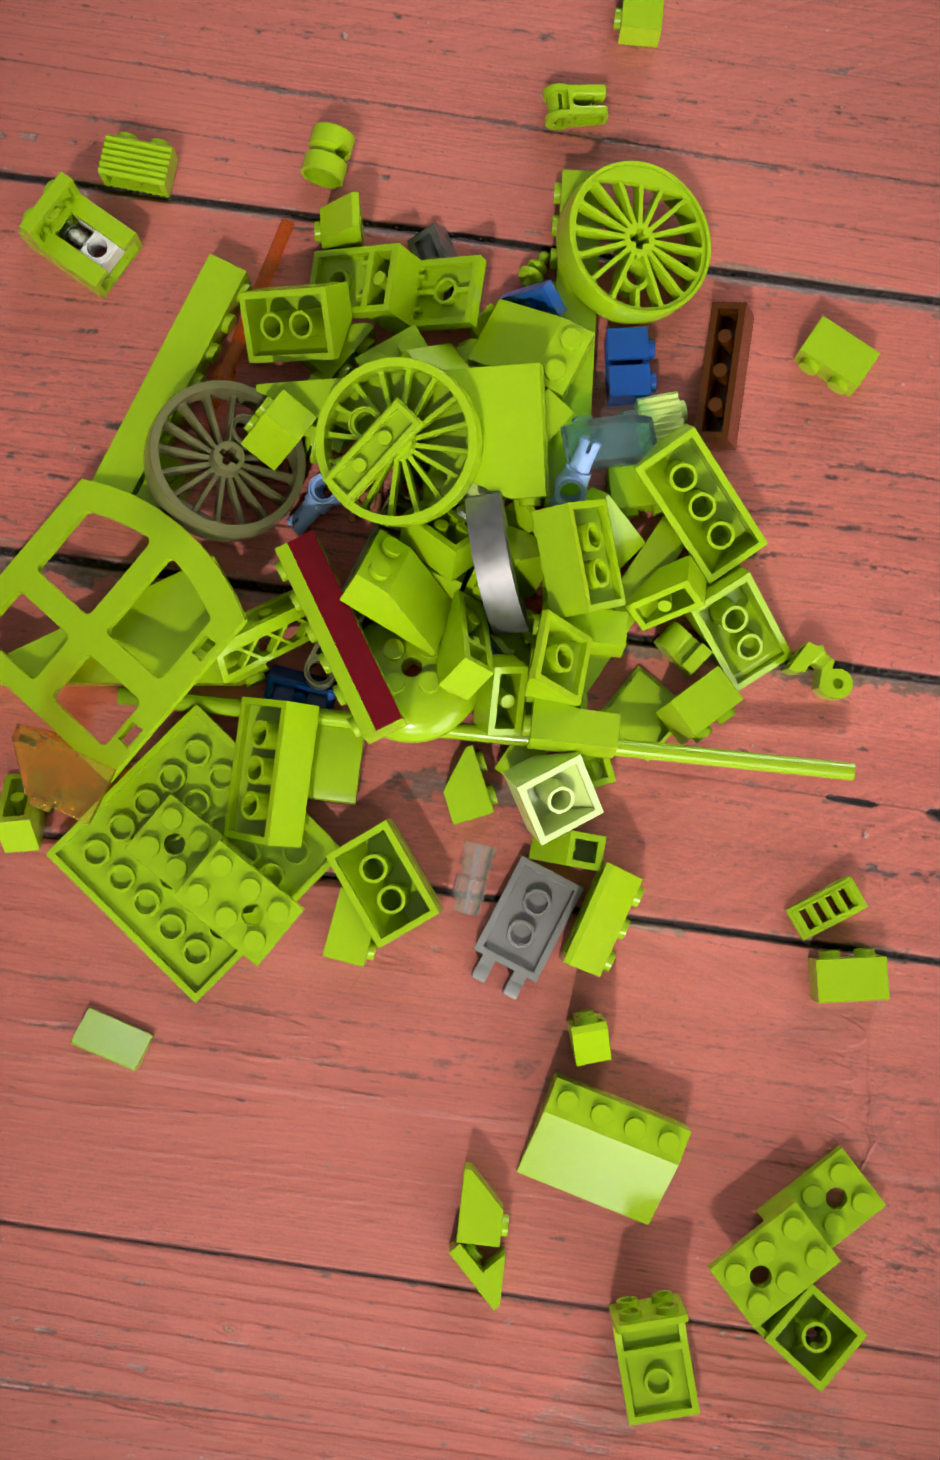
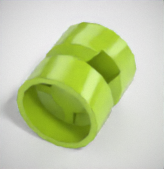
(329, 152)

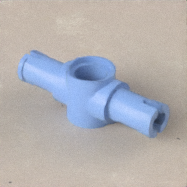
(576, 472)
(312, 506)

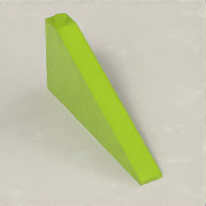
(509, 411)
(154, 632)

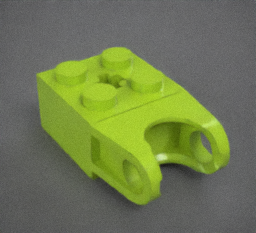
(828, 1351)

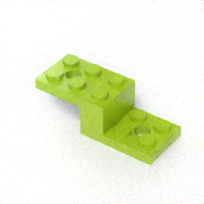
(402, 290)
(214, 879)
(796, 1237)

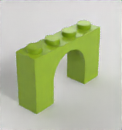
(569, 728)

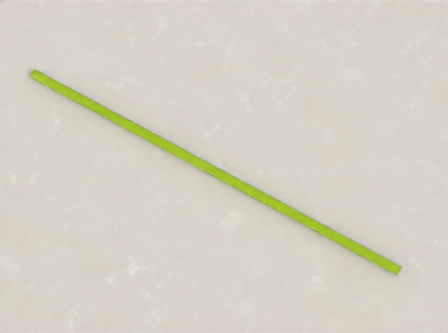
(626, 747)

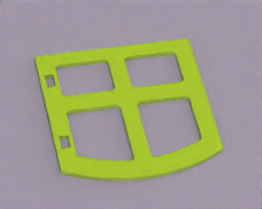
(91, 633)

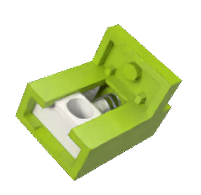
(56, 222)

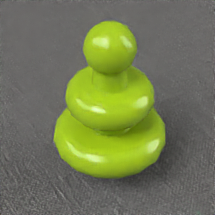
(534, 270)

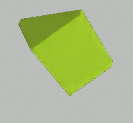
(558, 661)

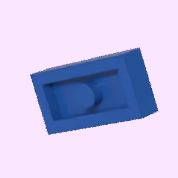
(538, 296)

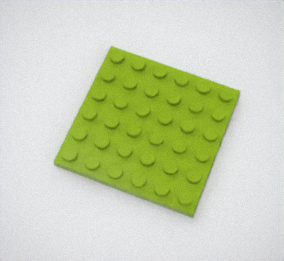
(195, 767)

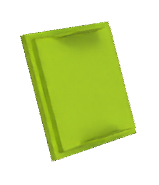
(637, 703)

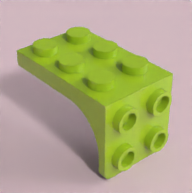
(654, 1357)

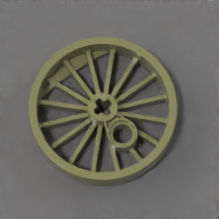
(209, 459)

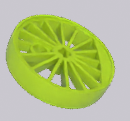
(634, 242)
(459, 478)

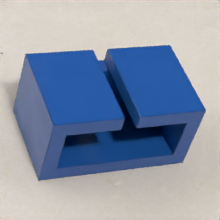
(628, 366)

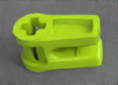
(574, 105)

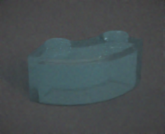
(623, 438)

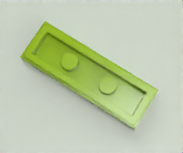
(373, 451)

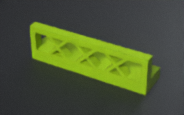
(262, 621)

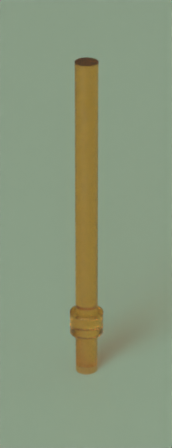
(226, 370)

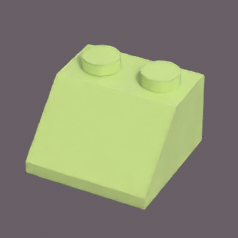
(553, 794)

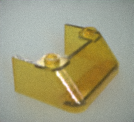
(59, 775)

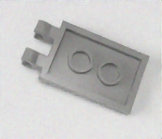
(525, 924)

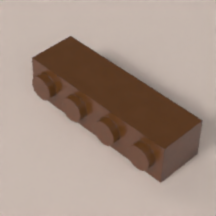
(724, 374)

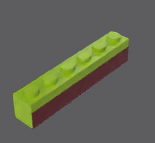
(340, 637)

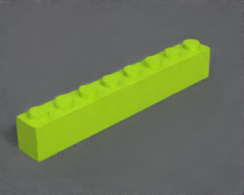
(181, 362)

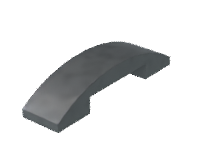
(494, 564)

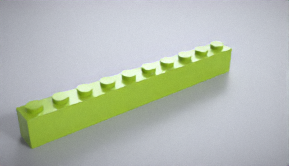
(580, 394)

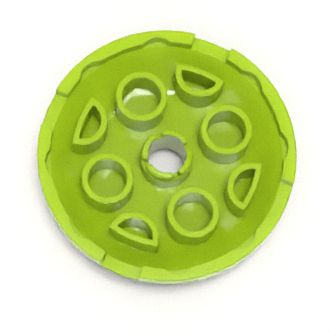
(423, 703)

